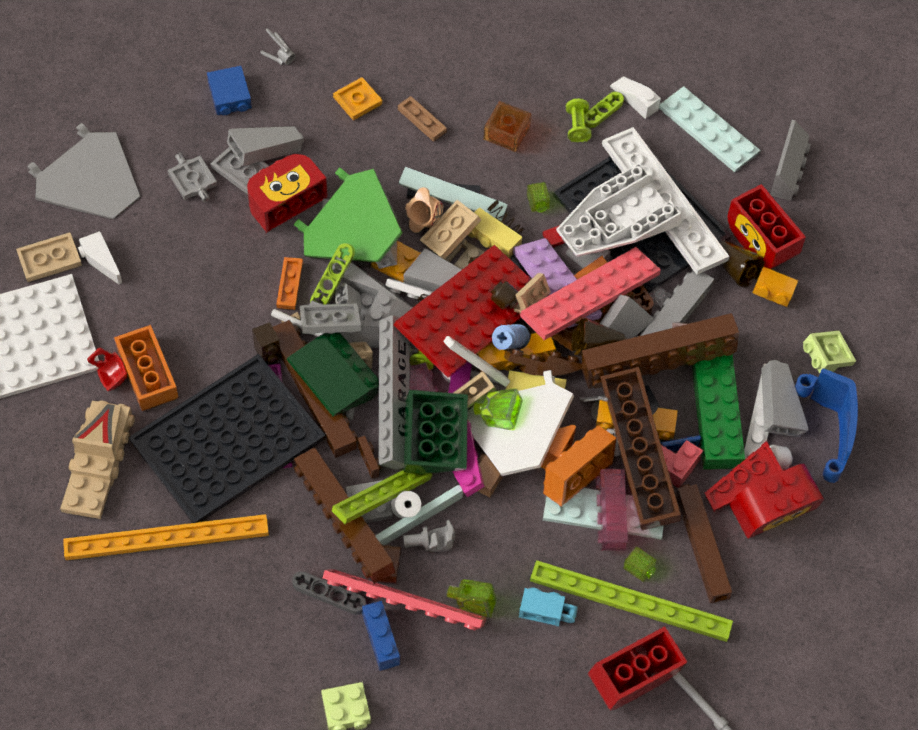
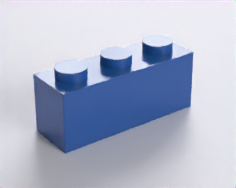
(380, 635)

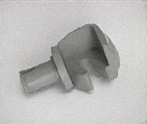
(434, 541)

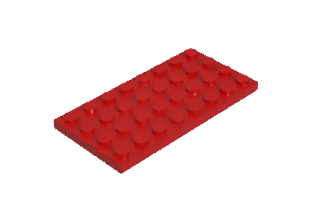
(463, 311)

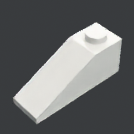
(638, 96)
(98, 255)

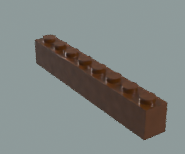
(336, 428)
(356, 534)

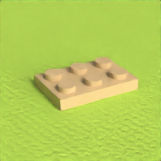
(450, 229)
(49, 257)

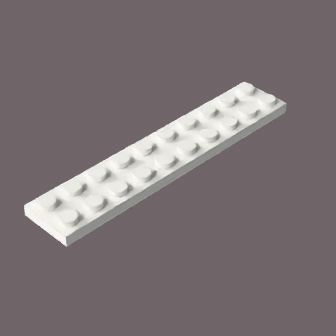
(692, 236)

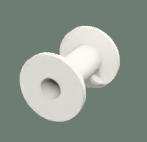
(411, 499)

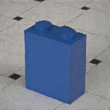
(229, 90)

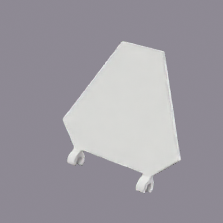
(534, 432)

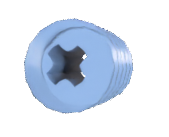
(510, 336)

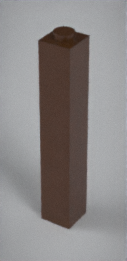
(703, 543)

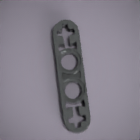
(327, 596)

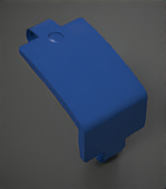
(840, 396)

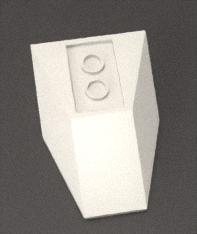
(618, 214)

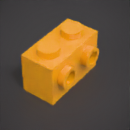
(775, 286)

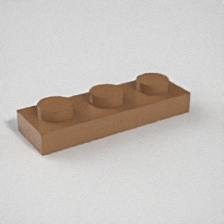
(422, 118)

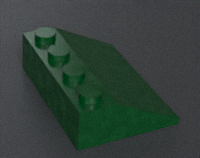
(335, 373)
(435, 432)

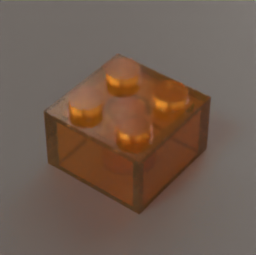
(507, 126)

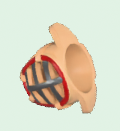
(423, 210)

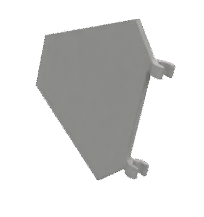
(89, 177)

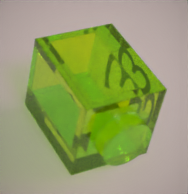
(538, 197)
(640, 564)

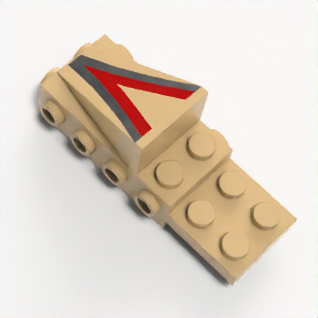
(96, 458)

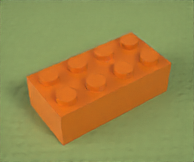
(146, 368)
(579, 465)

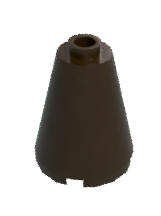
(742, 264)
(592, 334)

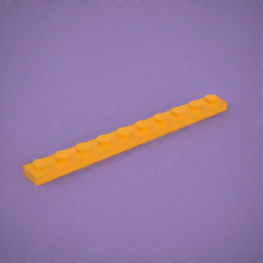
(165, 537)

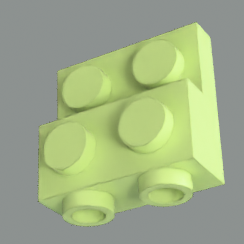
(828, 350)
(346, 707)

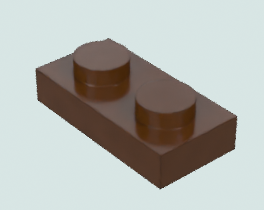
(367, 450)

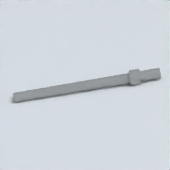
(719, 722)

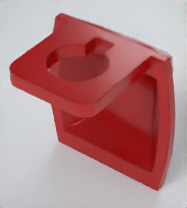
(111, 370)

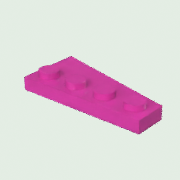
(471, 478)

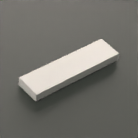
(476, 361)

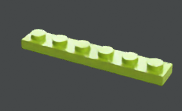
(378, 495)

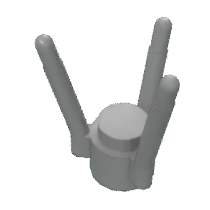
(285, 54)

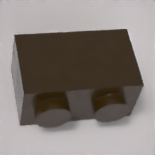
(267, 343)

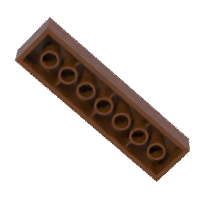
(662, 349)
(640, 449)

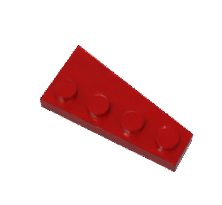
(755, 468)

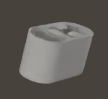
(347, 295)

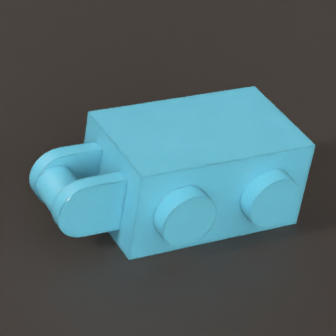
(546, 607)

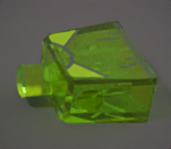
(500, 409)
(474, 597)

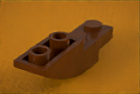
(552, 361)

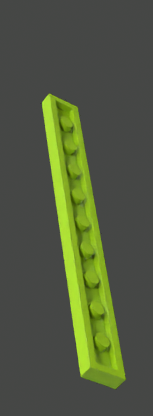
(631, 601)

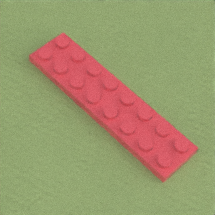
(589, 293)
(411, 601)

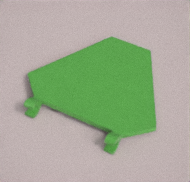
(355, 216)

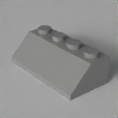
(791, 162)

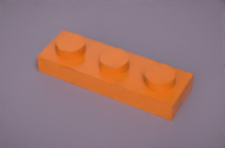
(289, 283)

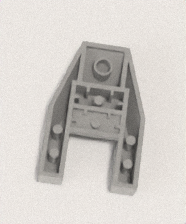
(376, 304)

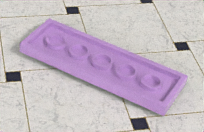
(542, 258)

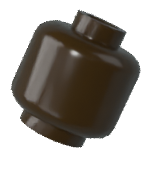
(504, 295)

